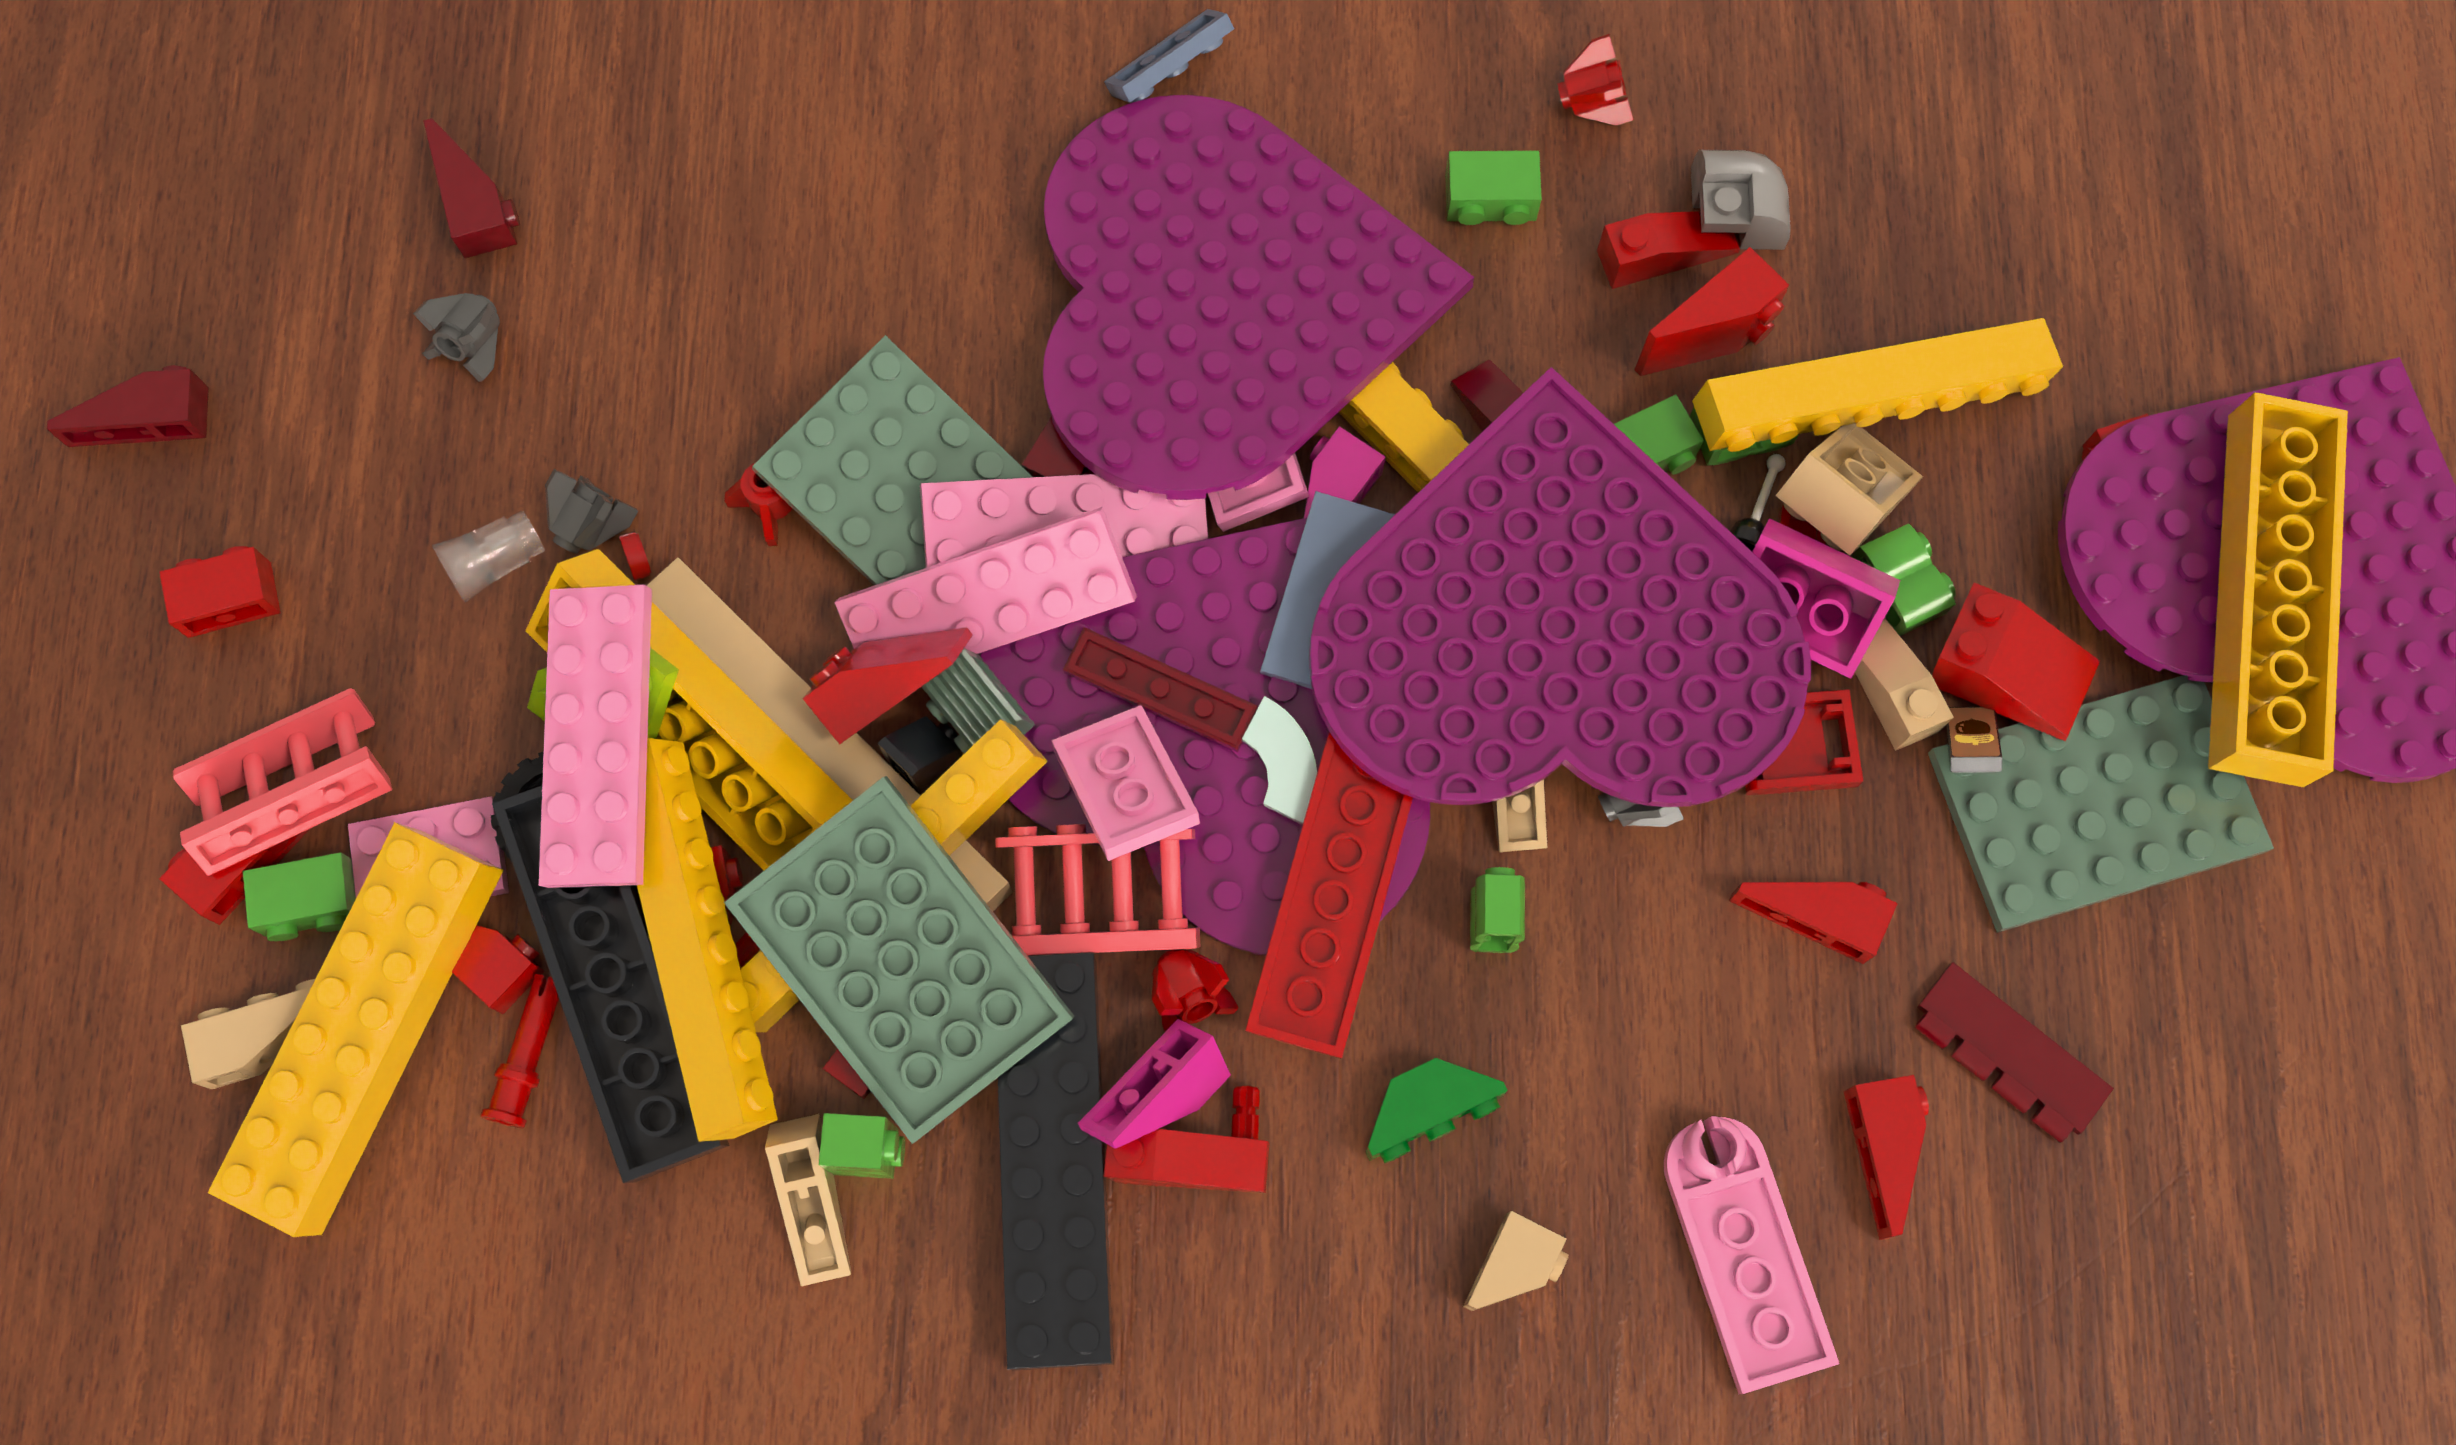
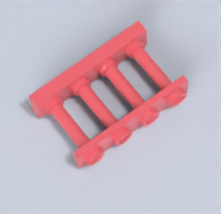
(289, 808)
(1075, 933)

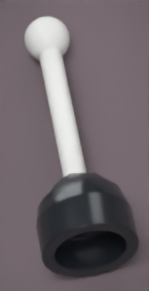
(1749, 529)

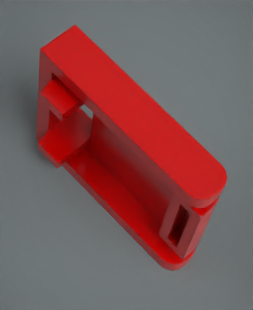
(1804, 760)

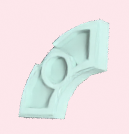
(1286, 757)

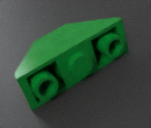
(1428, 1103)

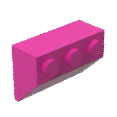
(1835, 595)

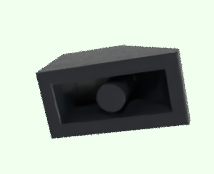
(921, 752)

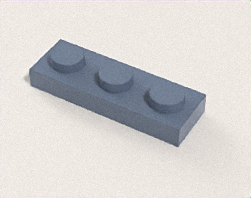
(1169, 56)

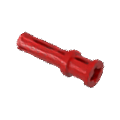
(518, 1074)

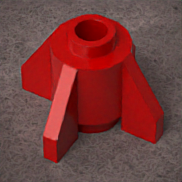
(1594, 84)
(763, 501)
(1189, 988)

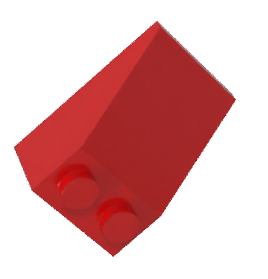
(1718, 317)
(2015, 663)
(878, 675)

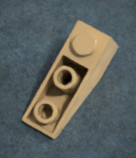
(243, 1041)

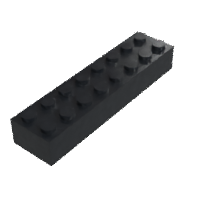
(612, 1004)
(1056, 1187)

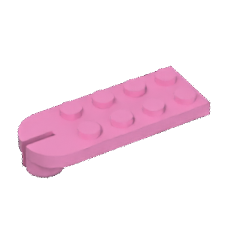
(1746, 1255)

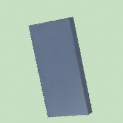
(1329, 539)

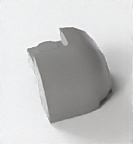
(1743, 196)

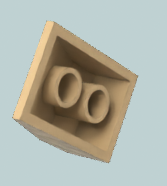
(1847, 487)

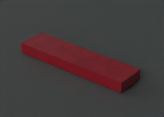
(1160, 689)

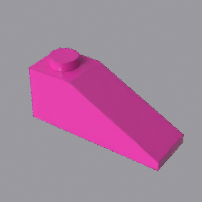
(1343, 468)
(1160, 1088)

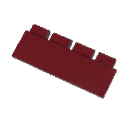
(2003, 1040)

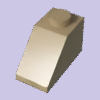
(1517, 1262)

